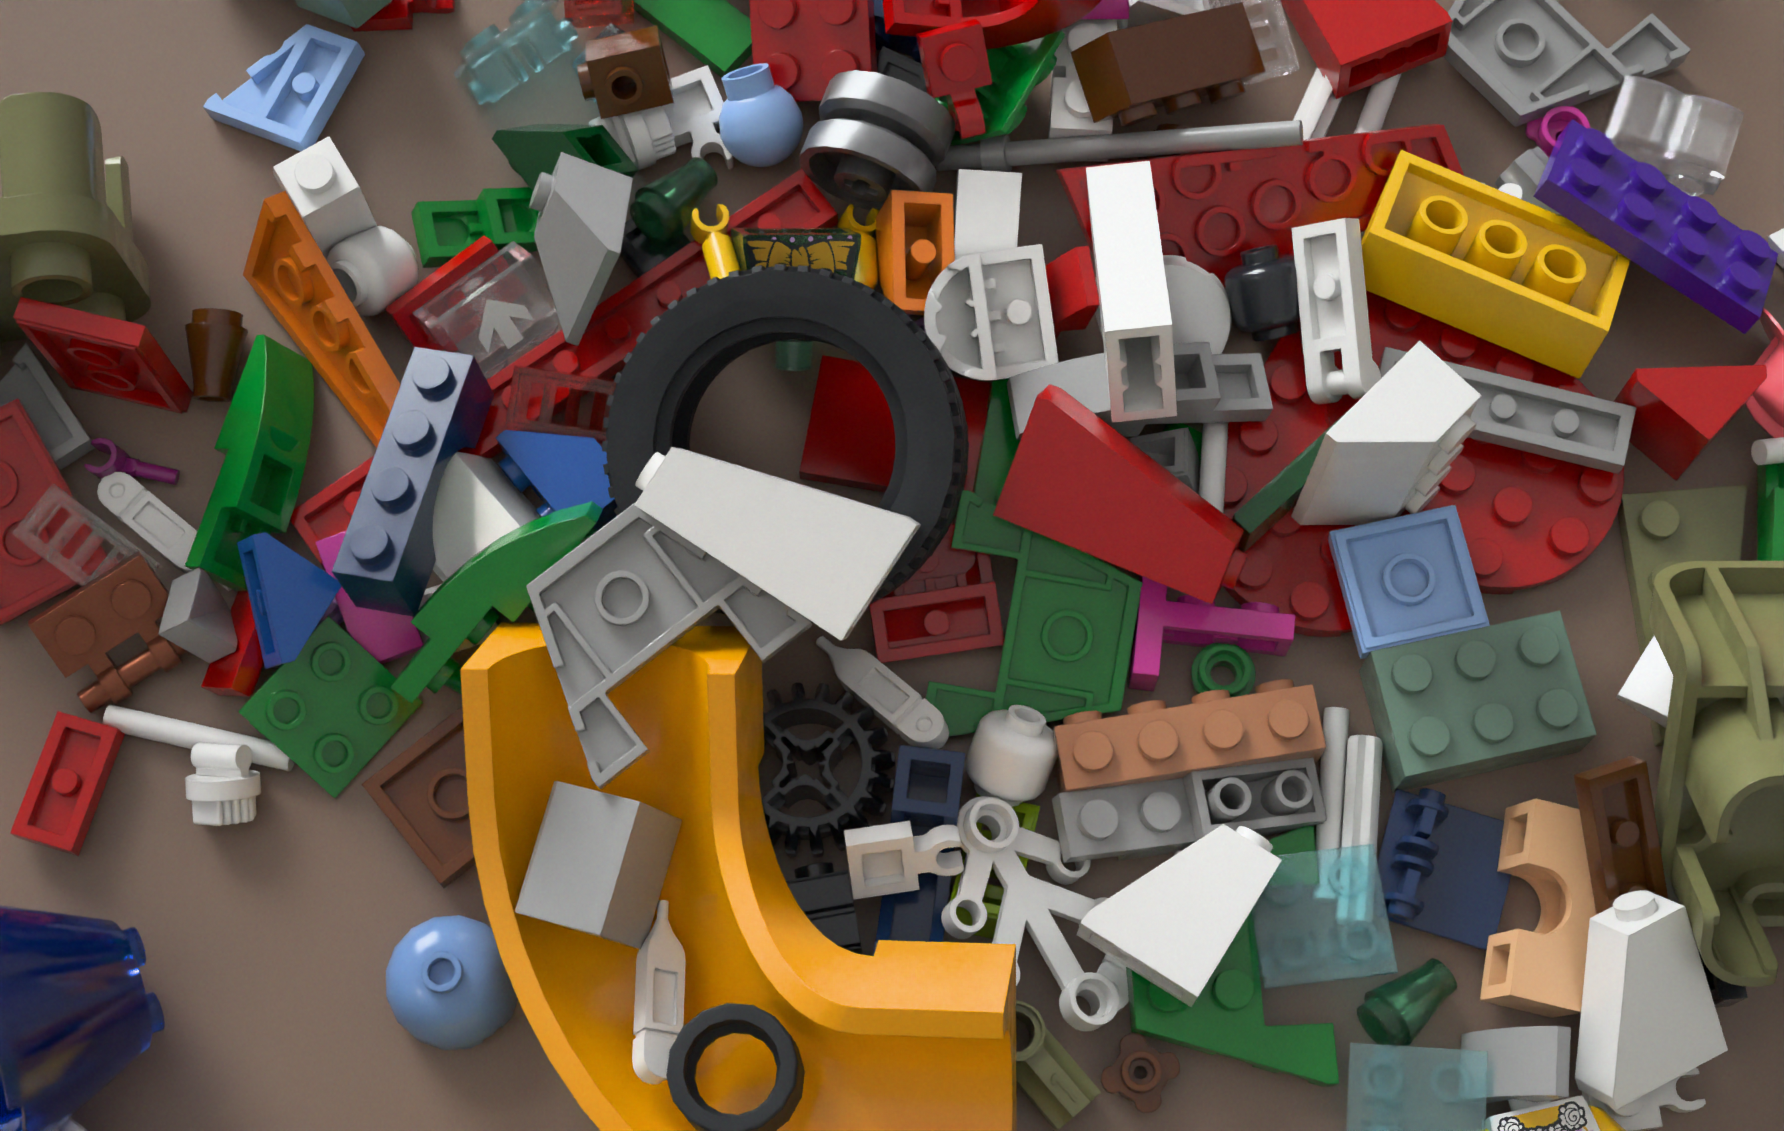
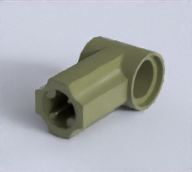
(1049, 1073)

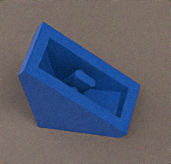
(284, 595)

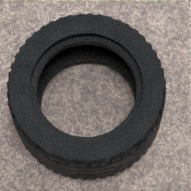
(767, 305)

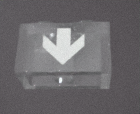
(493, 310)

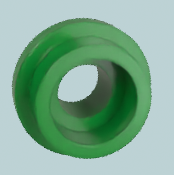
(1224, 655)

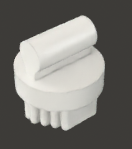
(641, 135)
(223, 785)

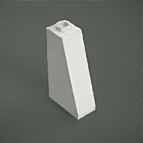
(1132, 292)
(787, 538)

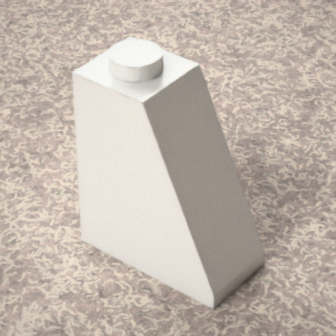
(324, 194)
(986, 211)
(1185, 911)
(1643, 1001)

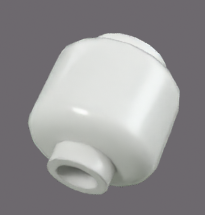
(374, 268)
(1011, 755)

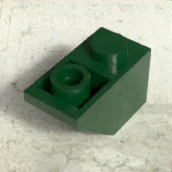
(539, 146)

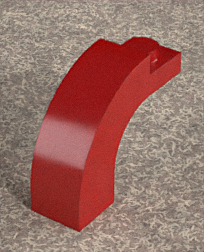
(1002, 20)

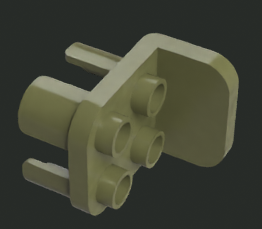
(60, 221)
(1724, 758)

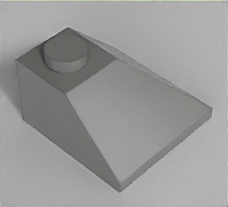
(579, 235)

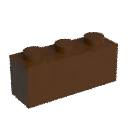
(1168, 64)

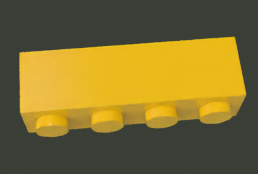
(1491, 265)

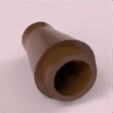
(214, 351)

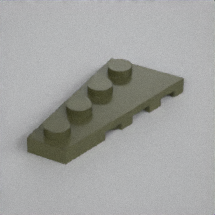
(1675, 529)

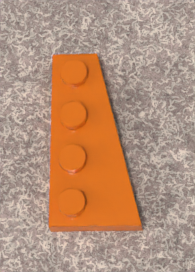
(318, 315)

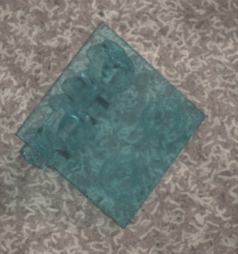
(482, 52)
(1323, 919)
(1416, 1089)

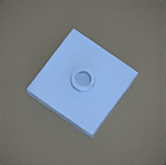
(1407, 579)

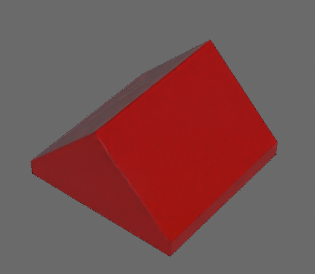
(1685, 409)

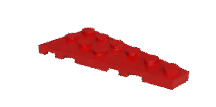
(1251, 198)

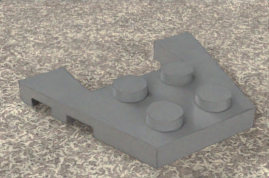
(1541, 58)
(626, 602)

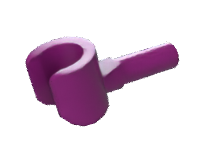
(122, 462)

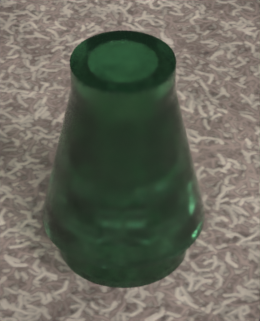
(667, 204)
(1404, 1005)

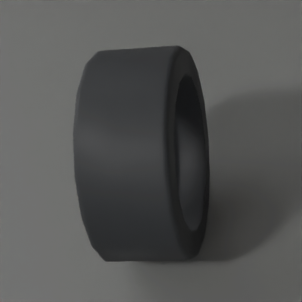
(719, 1022)

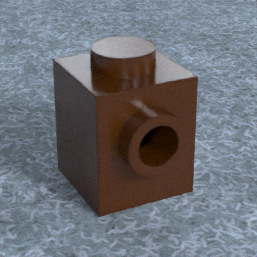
(626, 72)

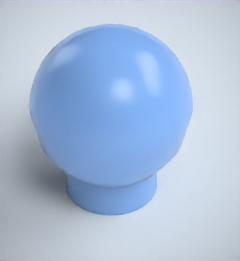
(758, 119)

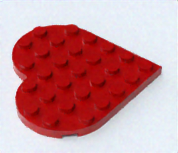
(1519, 511)

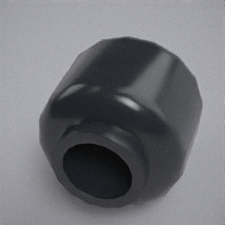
(1264, 294)

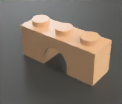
(1543, 967)

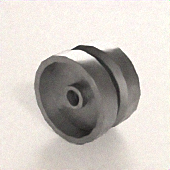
(875, 139)

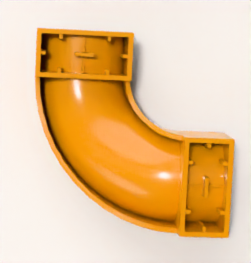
(883, 1038)

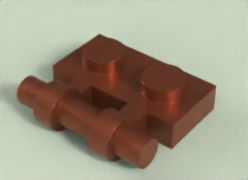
(103, 616)

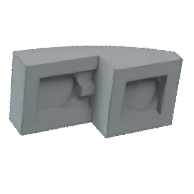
(1524, 1062)

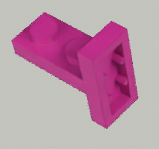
(1194, 622)

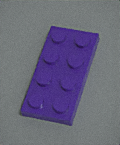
(1658, 225)

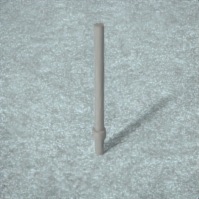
(1001, 153)

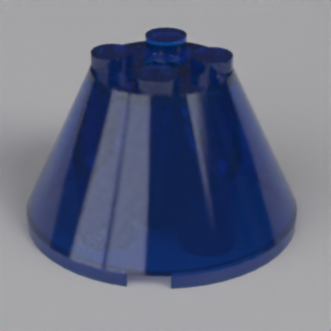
(67, 1013)

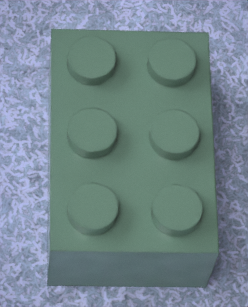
(1477, 701)

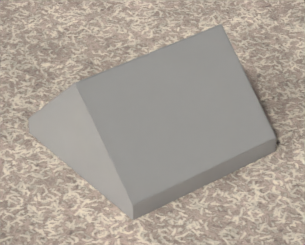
(598, 864)

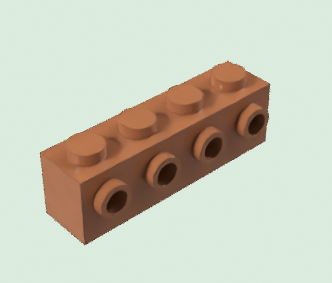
(1171, 742)

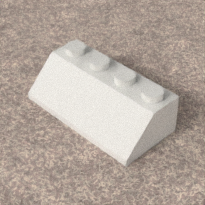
(1390, 445)

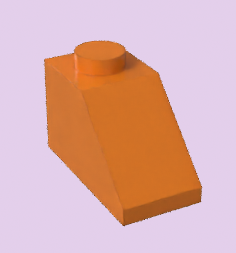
(913, 245)

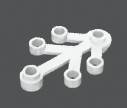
(1028, 903)

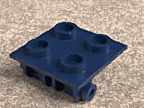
(1442, 868)

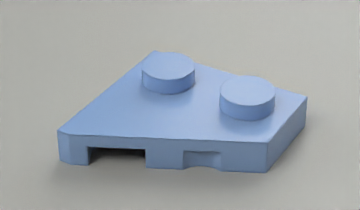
(292, 89)

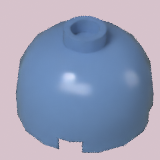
(449, 983)

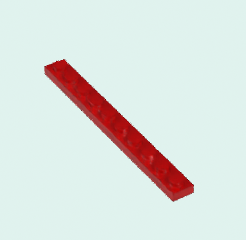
(602, 348)

